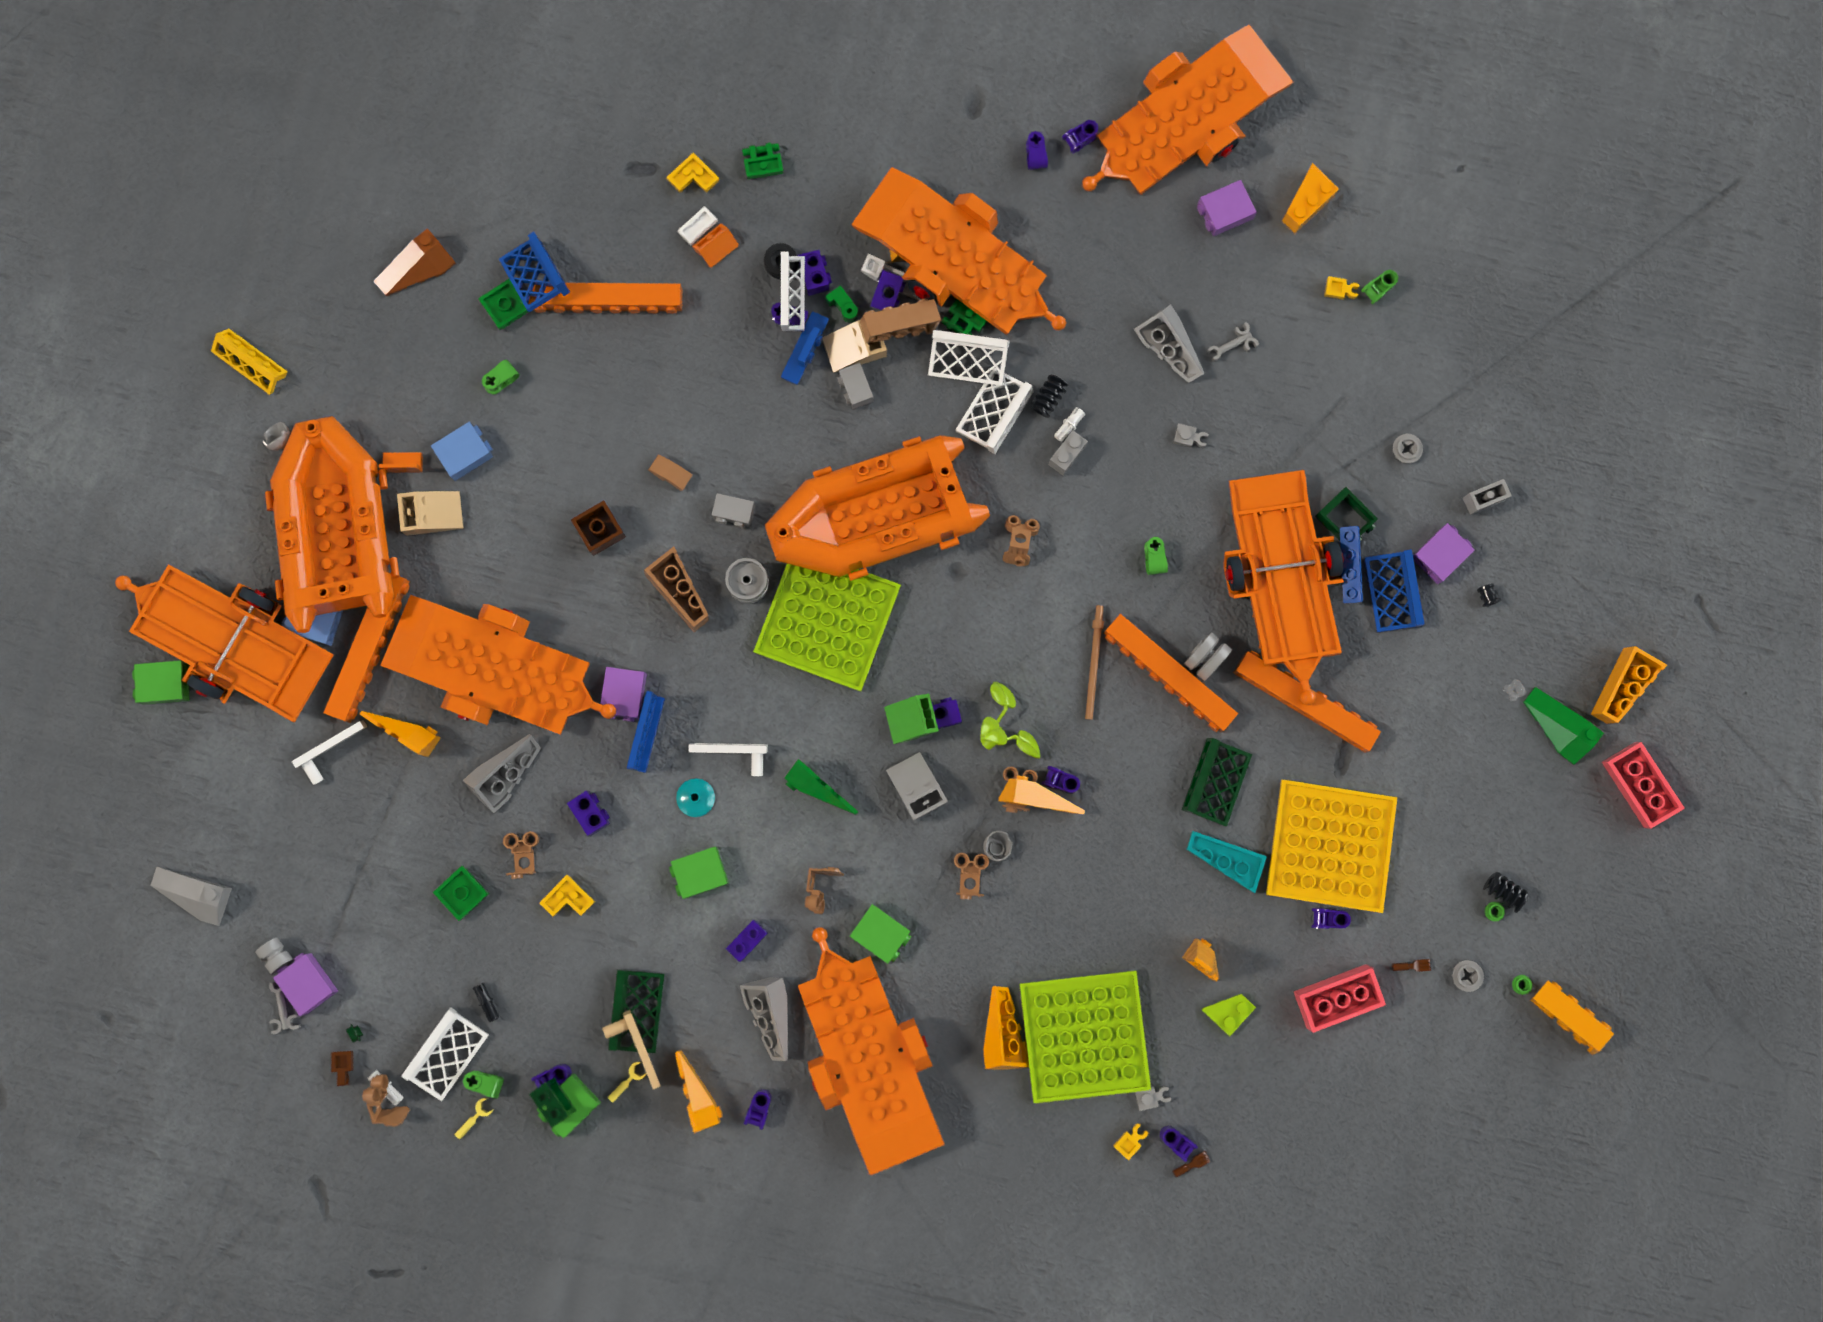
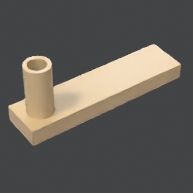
(629, 1023)

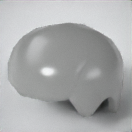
(276, 436)
(997, 846)

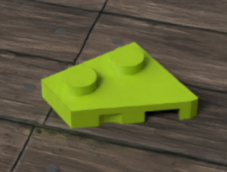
(1229, 1013)

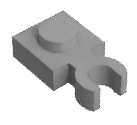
(1187, 435)
(1150, 1098)

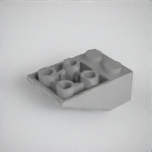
(916, 786)

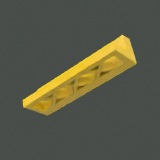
(248, 356)

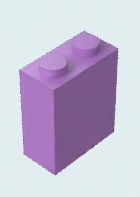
(1226, 208)
(1443, 553)
(624, 691)
(305, 983)

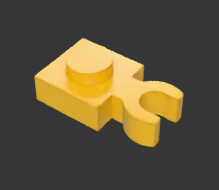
(1338, 289)
(1129, 1144)

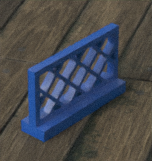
(545, 262)
(1411, 589)
(645, 732)

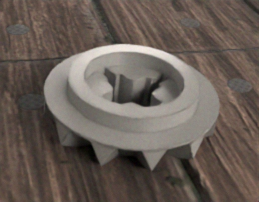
(1416, 450)
(1476, 977)

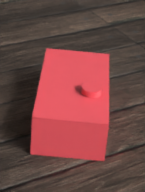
(1643, 785)
(1339, 998)

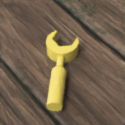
(625, 1084)
(472, 1120)

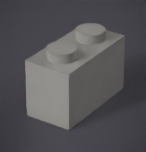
(856, 386)
(1067, 453)
(1487, 496)
(733, 511)

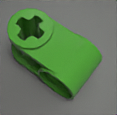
(1378, 288)
(501, 375)
(1155, 560)
(488, 1084)

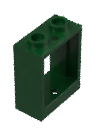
(1356, 504)
(554, 1098)

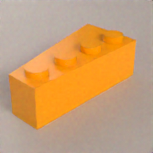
(1626, 683)
(1573, 1017)

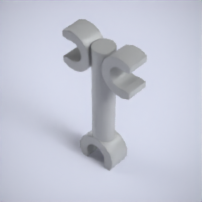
(1244, 337)
(284, 1022)

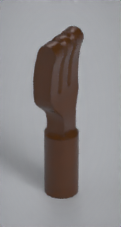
(1418, 965)
(1197, 1161)

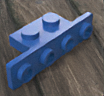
(804, 349)
(1352, 564)

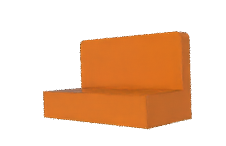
(716, 245)
(402, 462)

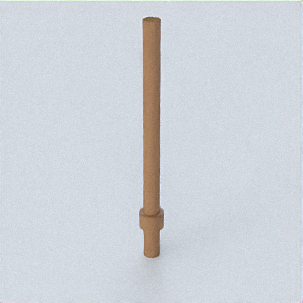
(1097, 625)

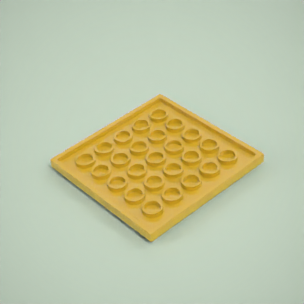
(1331, 846)

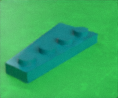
(1233, 861)

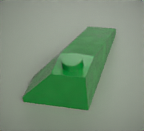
(1566, 729)
(807, 782)

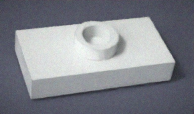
(697, 226)

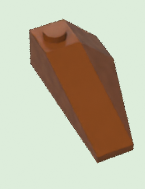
(417, 262)

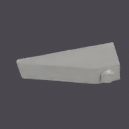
(1169, 339)
(498, 776)
(196, 896)
(769, 1007)

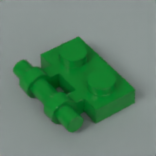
(765, 165)
(967, 316)

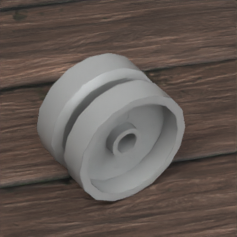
(751, 591)
(1206, 655)

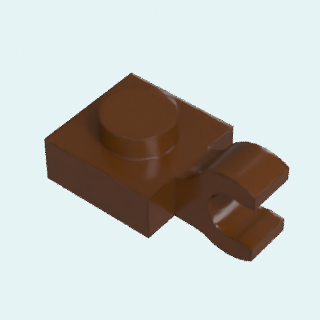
(342, 1063)

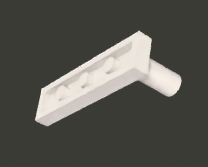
(756, 749)
(306, 759)

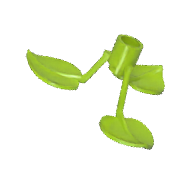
(994, 735)

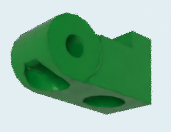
(843, 303)

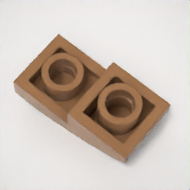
(670, 471)

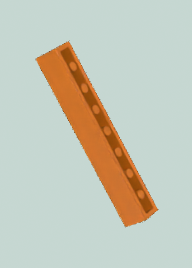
(614, 298)
(363, 657)
(1170, 673)
(1323, 711)

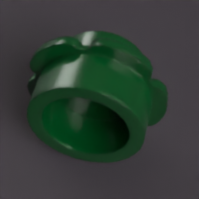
(354, 1033)

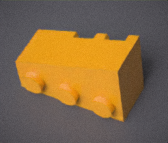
(1310, 198)

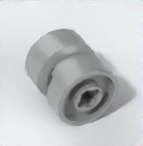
(274, 955)

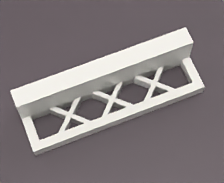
(785, 292)

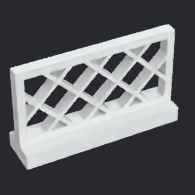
(972, 341)
(1006, 421)
(430, 1045)

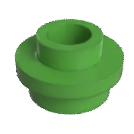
(1500, 911)
(1527, 984)

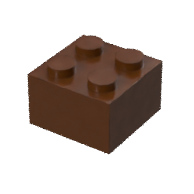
(598, 528)

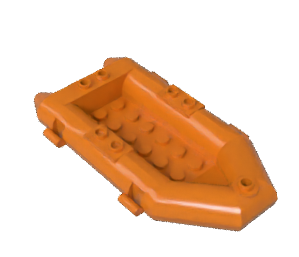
(876, 510)
(329, 525)

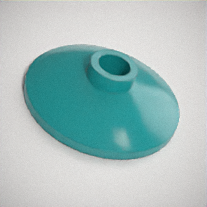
(705, 800)

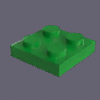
(503, 304)
(461, 893)

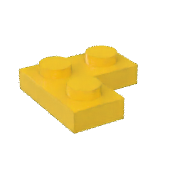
(693, 169)
(567, 892)

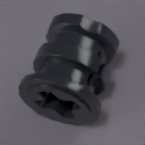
(1488, 595)

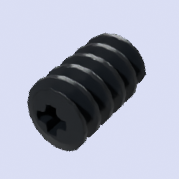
(1048, 395)
(1506, 890)

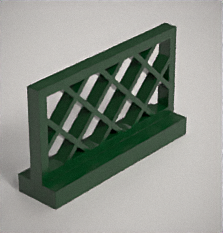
(1201, 776)
(619, 1007)

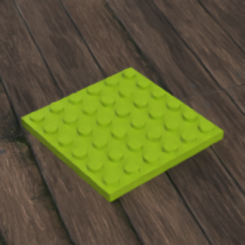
(827, 624)
(1085, 1036)

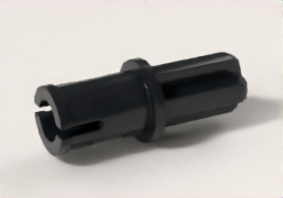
(486, 1002)

